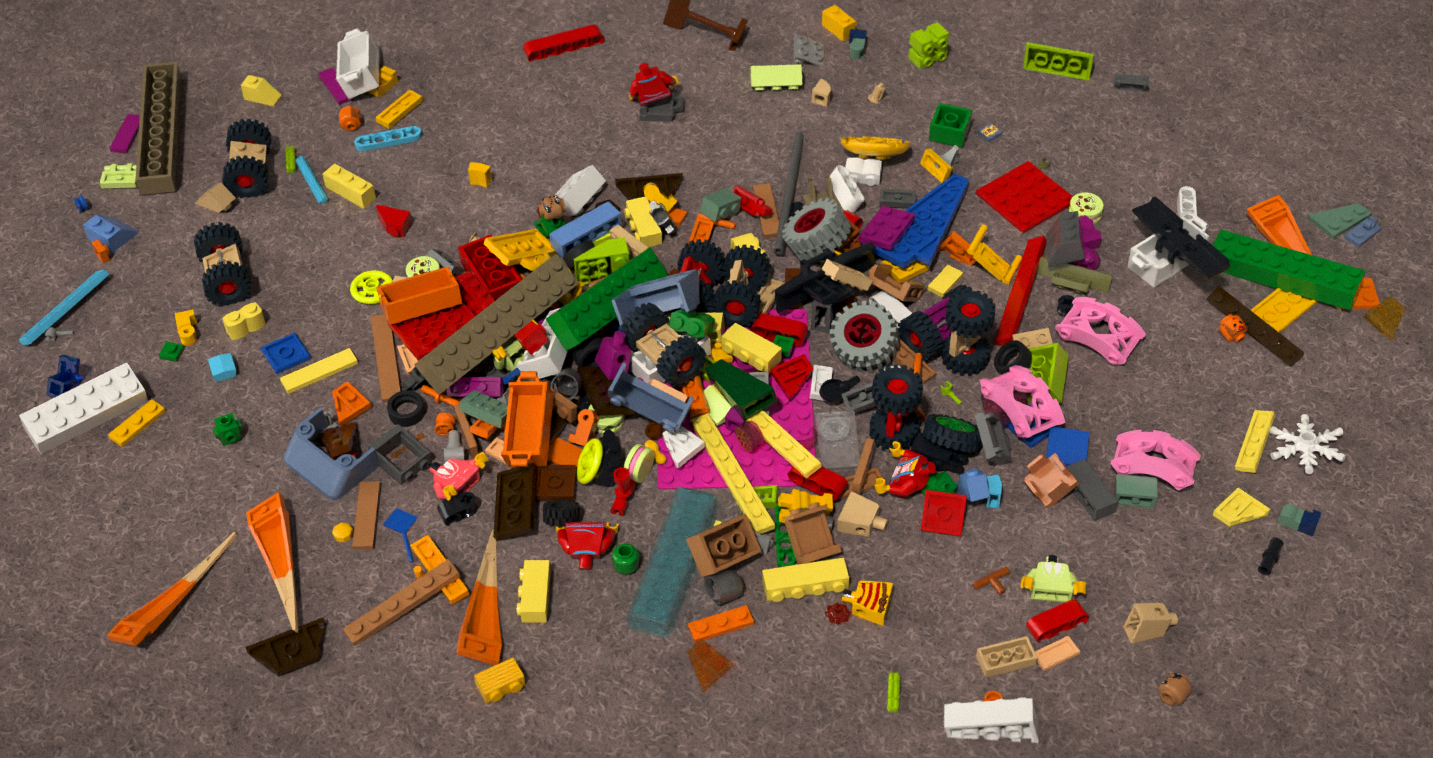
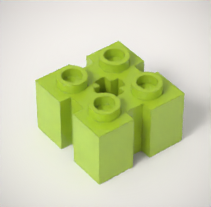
(928, 45)

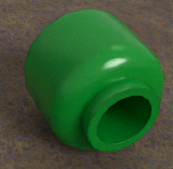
(625, 559)

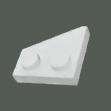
(682, 445)

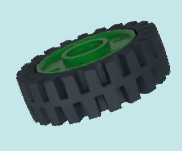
(952, 432)

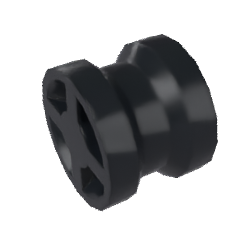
(1065, 305)

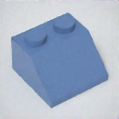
(109, 231)

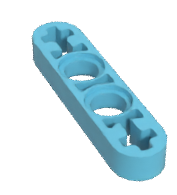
(388, 139)

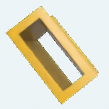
(479, 174)

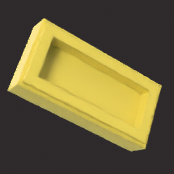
(945, 280)

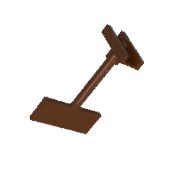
(679, 10)

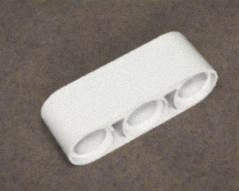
(846, 189)
(1187, 203)
(892, 304)

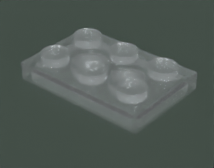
(837, 440)

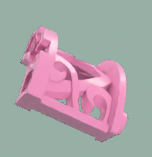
(1078, 329)
(1021, 379)
(1176, 470)

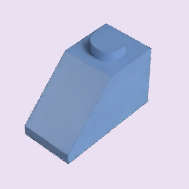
(973, 484)

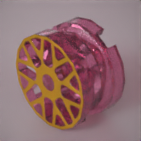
(749, 435)

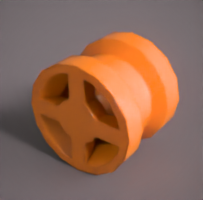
(445, 423)

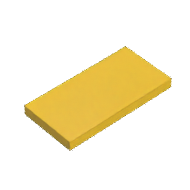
(1282, 308)

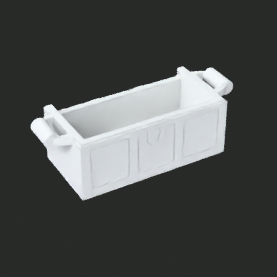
(357, 63)
(1154, 266)

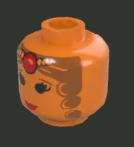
(350, 118)
(1233, 328)

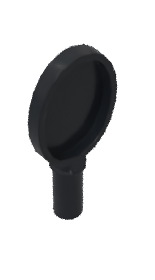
(833, 388)

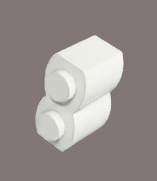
(865, 171)

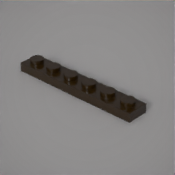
(1256, 326)

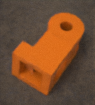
(586, 427)

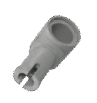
(454, 448)

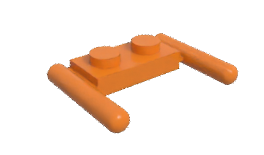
(704, 225)

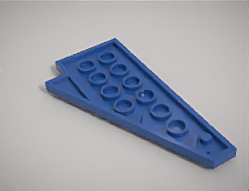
(931, 222)

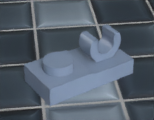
(1363, 232)

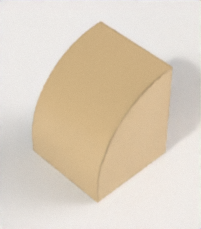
(821, 93)

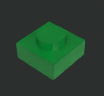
(785, 343)
(171, 351)

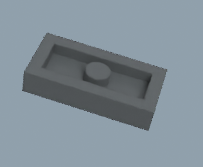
(897, 198)
(444, 261)

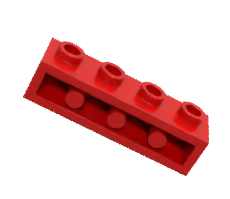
(473, 293)

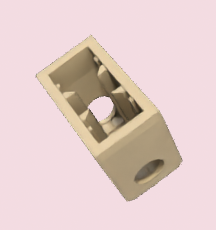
(860, 516)
(1150, 620)

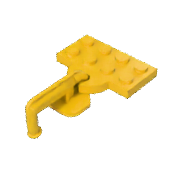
(528, 249)

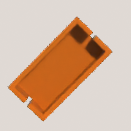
(419, 295)

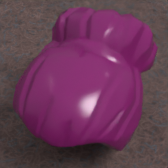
(1091, 261)

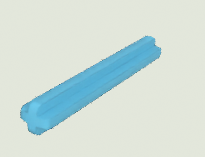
(311, 180)

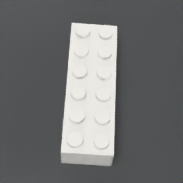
(83, 408)

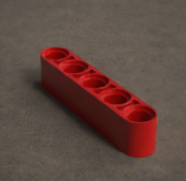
(563, 42)

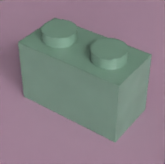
(720, 204)
(1136, 490)

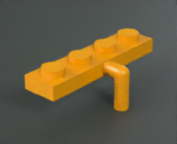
(430, 558)

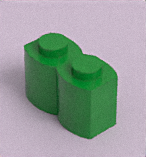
(692, 322)

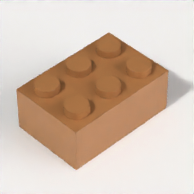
(723, 545)

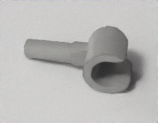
(53, 333)

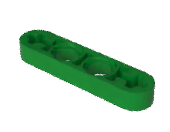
(782, 537)

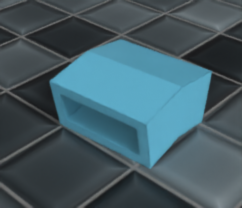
(222, 367)
(995, 488)

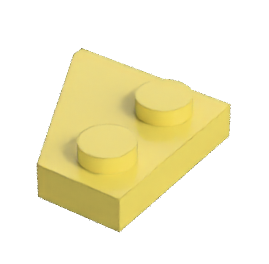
(1240, 508)

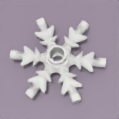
(1307, 444)

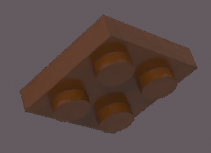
(555, 482)

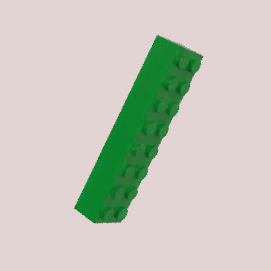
(1290, 270)
(594, 306)

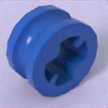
(80, 203)

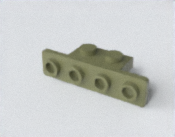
(1075, 276)

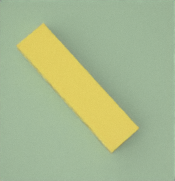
(318, 370)
(1255, 441)

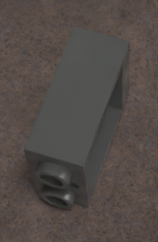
(388, 442)

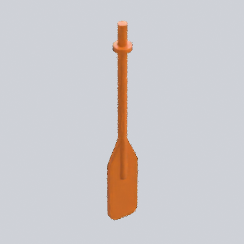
(558, 453)

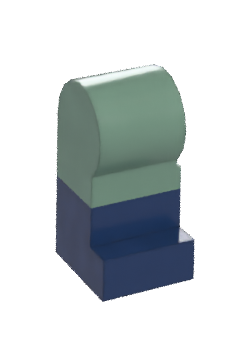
(857, 43)
(1299, 519)

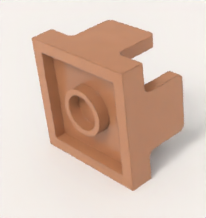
(1050, 479)

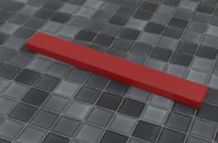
(1020, 290)

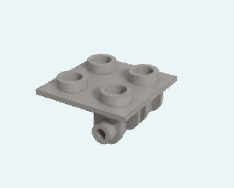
(808, 51)

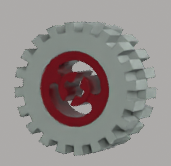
(816, 228)
(877, 344)

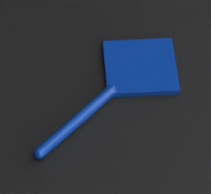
(401, 522)

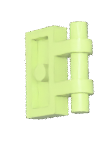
(119, 176)

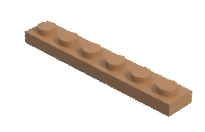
(401, 602)

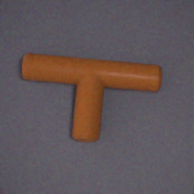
(993, 580)

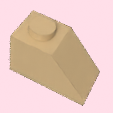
(216, 198)

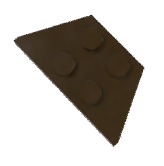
(634, 187)
(290, 649)

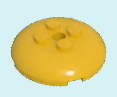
(878, 147)

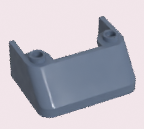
(666, 293)
(648, 400)
(318, 469)

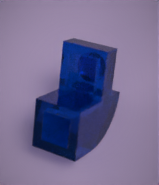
(66, 378)

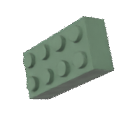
(484, 408)

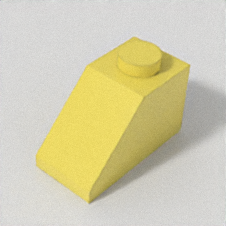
(259, 91)

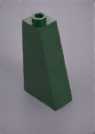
(741, 389)

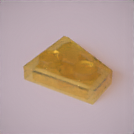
(1386, 317)

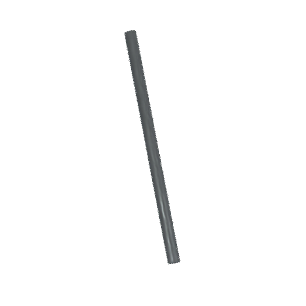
(789, 190)

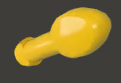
(660, 458)

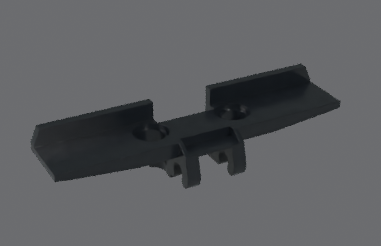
(1178, 242)
(790, 292)

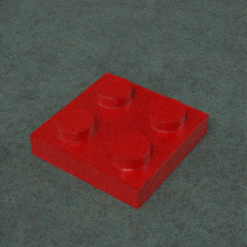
(943, 512)

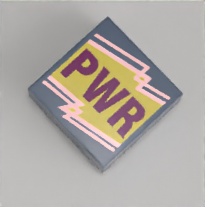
(989, 132)

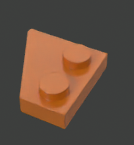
(349, 403)

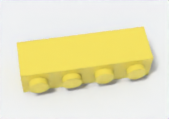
(805, 579)

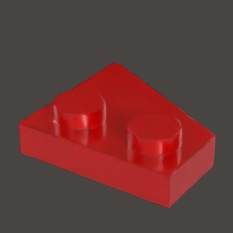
(792, 375)

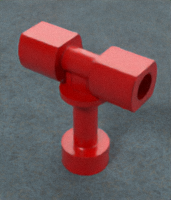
(623, 491)

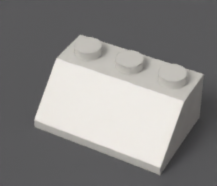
(580, 189)

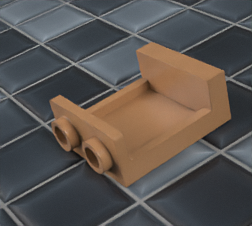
(906, 292)
(810, 534)

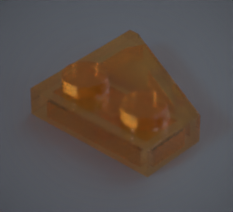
(708, 664)

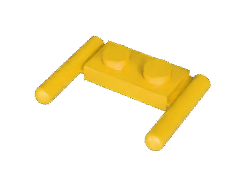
(991, 260)

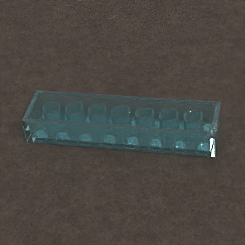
(670, 563)

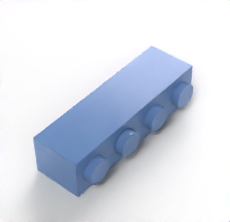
(587, 227)

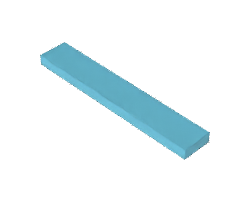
(63, 307)

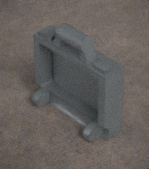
(662, 109)
(994, 439)

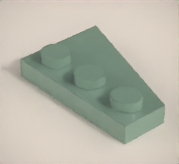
(1339, 220)

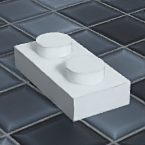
(819, 376)

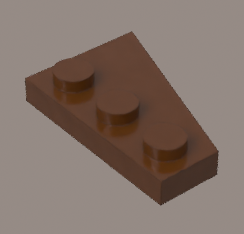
(339, 440)

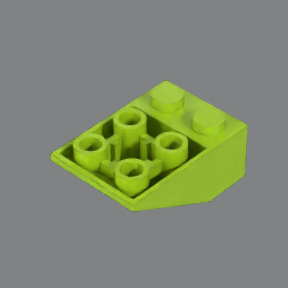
(596, 260)

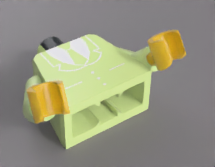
(509, 354)
(1052, 581)

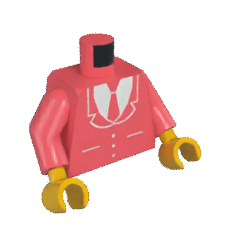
(456, 476)

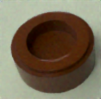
(654, 430)

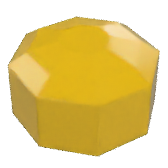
(342, 532)

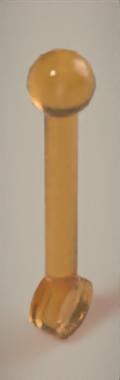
(394, 455)

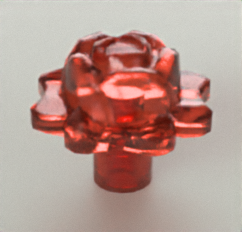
(837, 613)

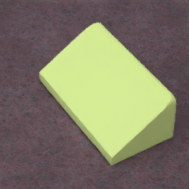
(717, 404)

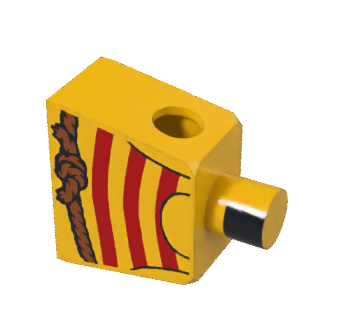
(870, 600)

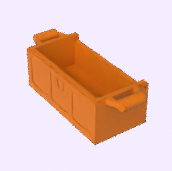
(528, 422)

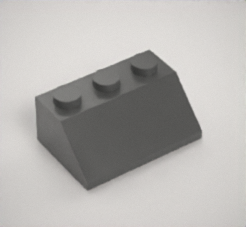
(1065, 240)

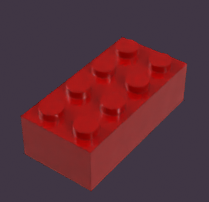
(487, 268)

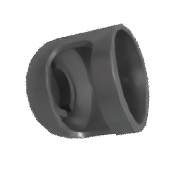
(568, 382)
(728, 584)

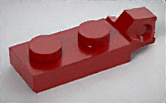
(752, 203)

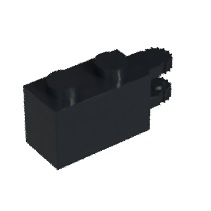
(942, 457)
(610, 460)

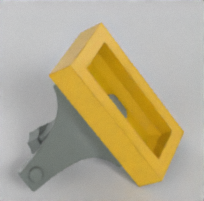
(940, 165)

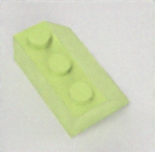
(776, 76)

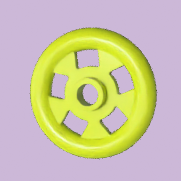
(369, 286)
(589, 461)

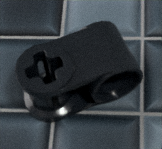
(457, 508)

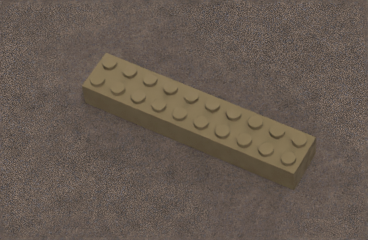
(158, 128)
(496, 324)

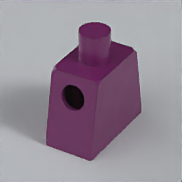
(612, 354)

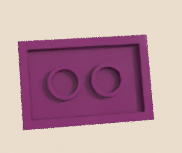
(887, 227)

